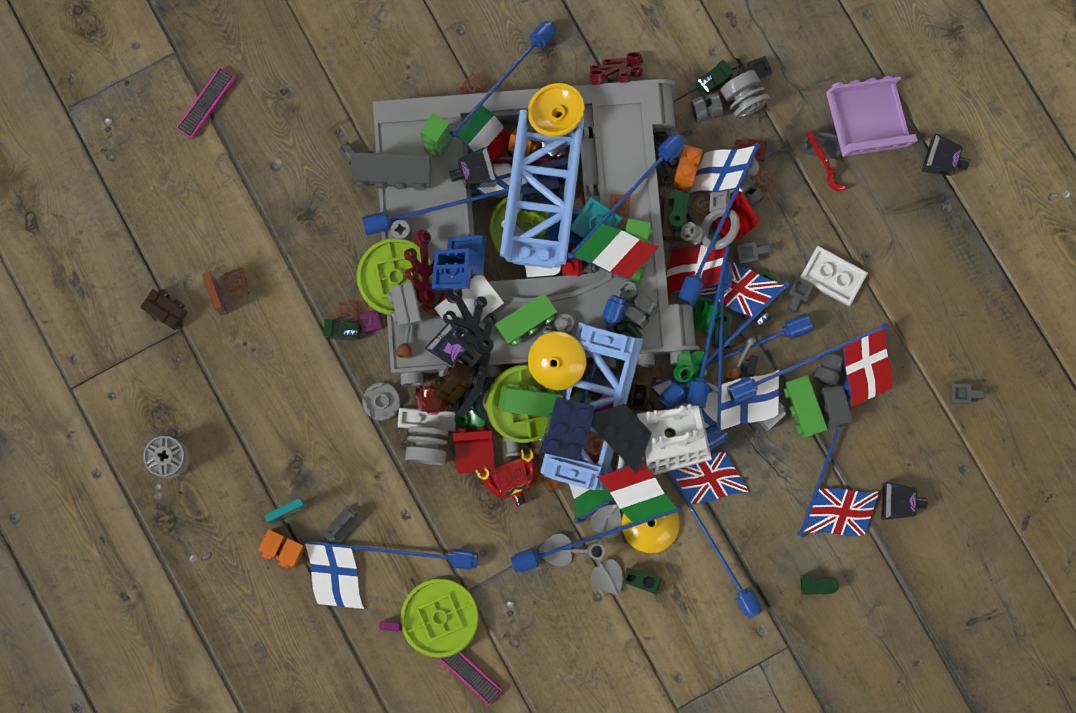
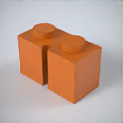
(687, 168)
(281, 548)

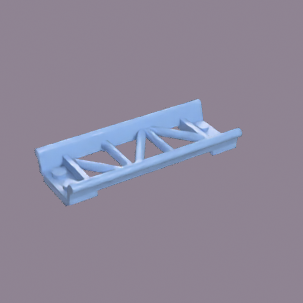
(525, 249)
(597, 342)

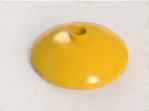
(552, 101)
(569, 357)
(654, 538)

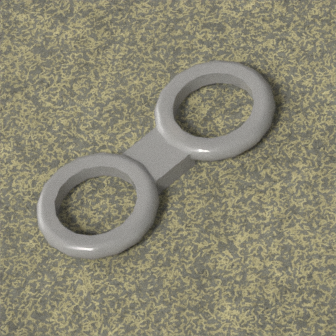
(718, 205)

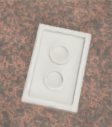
(833, 275)
(478, 287)

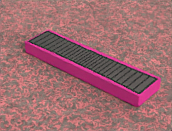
(205, 103)
(472, 677)

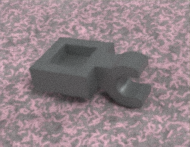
(749, 252)
(799, 291)
(963, 394)

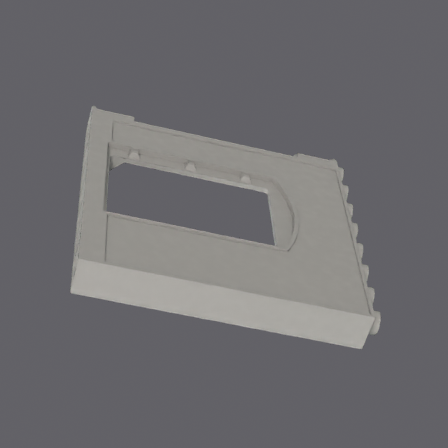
(613, 160)

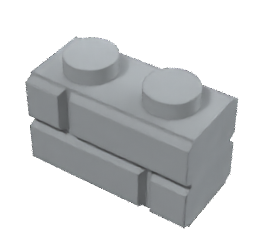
(405, 305)

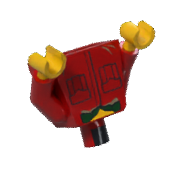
(511, 478)

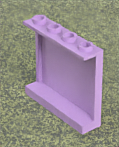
(869, 116)

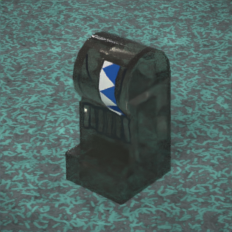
(754, 326)

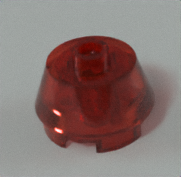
(428, 401)

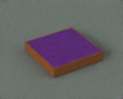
(215, 293)

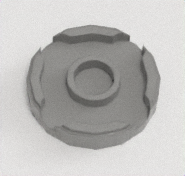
(381, 401)

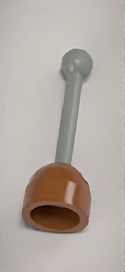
(404, 350)
(734, 372)

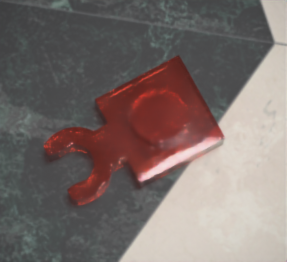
(760, 154)

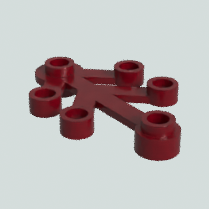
(633, 60)
(425, 292)

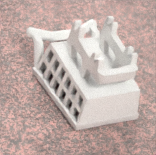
(689, 439)

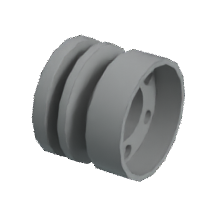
(743, 91)
(426, 445)
(166, 468)

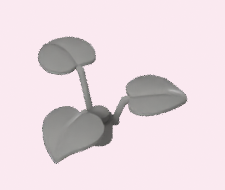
(609, 574)

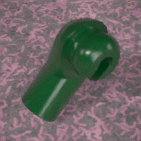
(626, 326)

